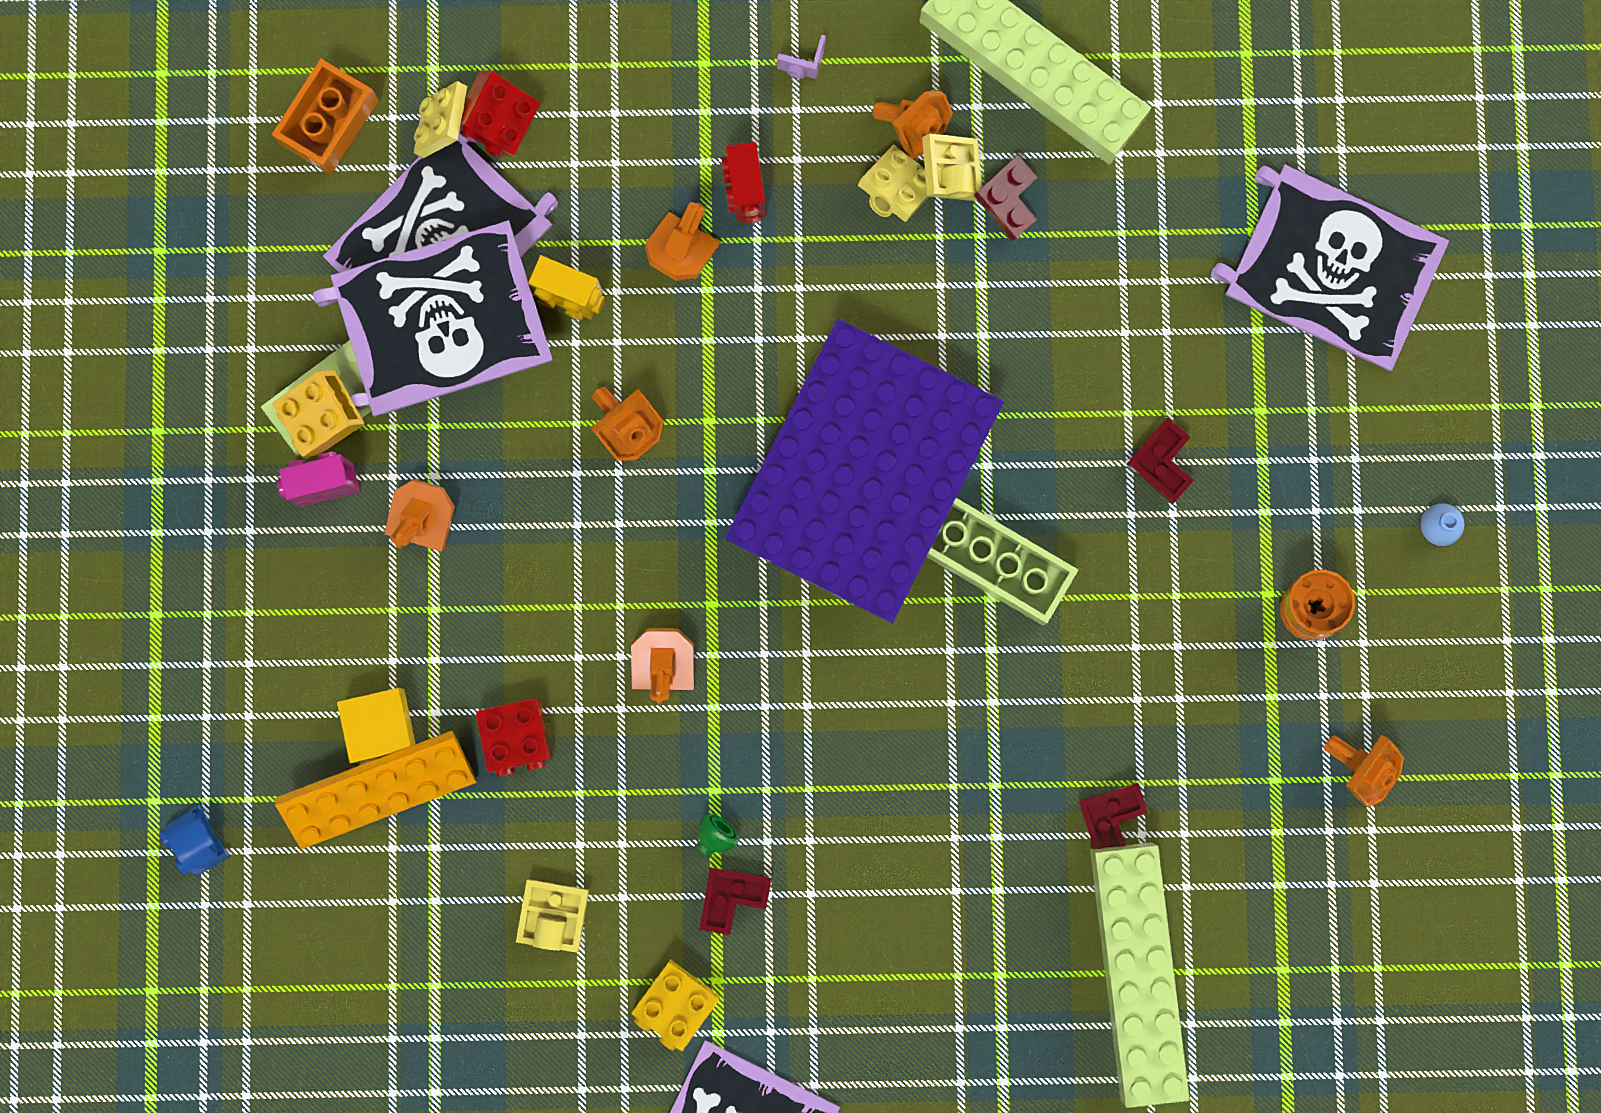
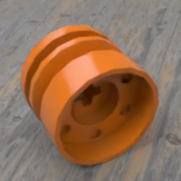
(1334, 605)

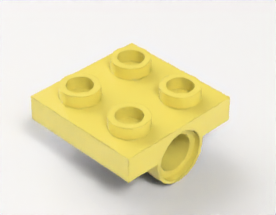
(440, 119)
(951, 166)
(895, 185)
(552, 916)

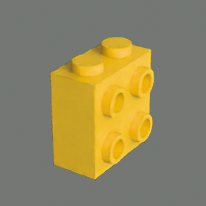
(566, 288)
(318, 413)
(376, 725)
(675, 1006)

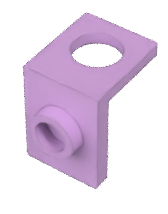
(800, 68)

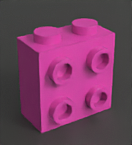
(317, 480)

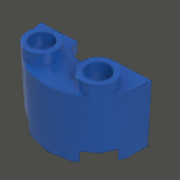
(193, 842)

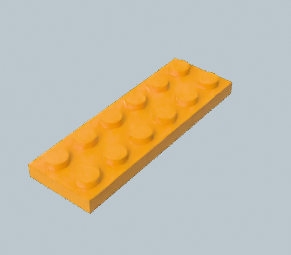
(375, 790)

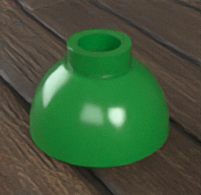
(715, 835)

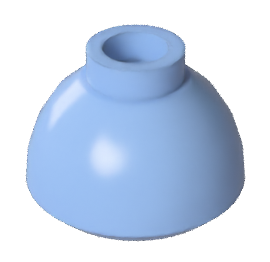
(1442, 524)

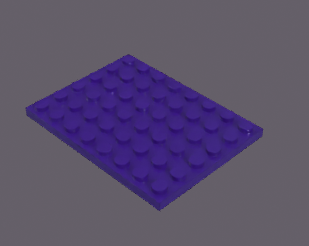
(864, 471)

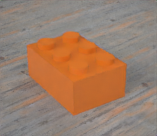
(325, 116)

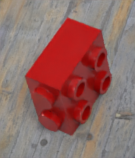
(497, 114)
(746, 190)
(514, 737)

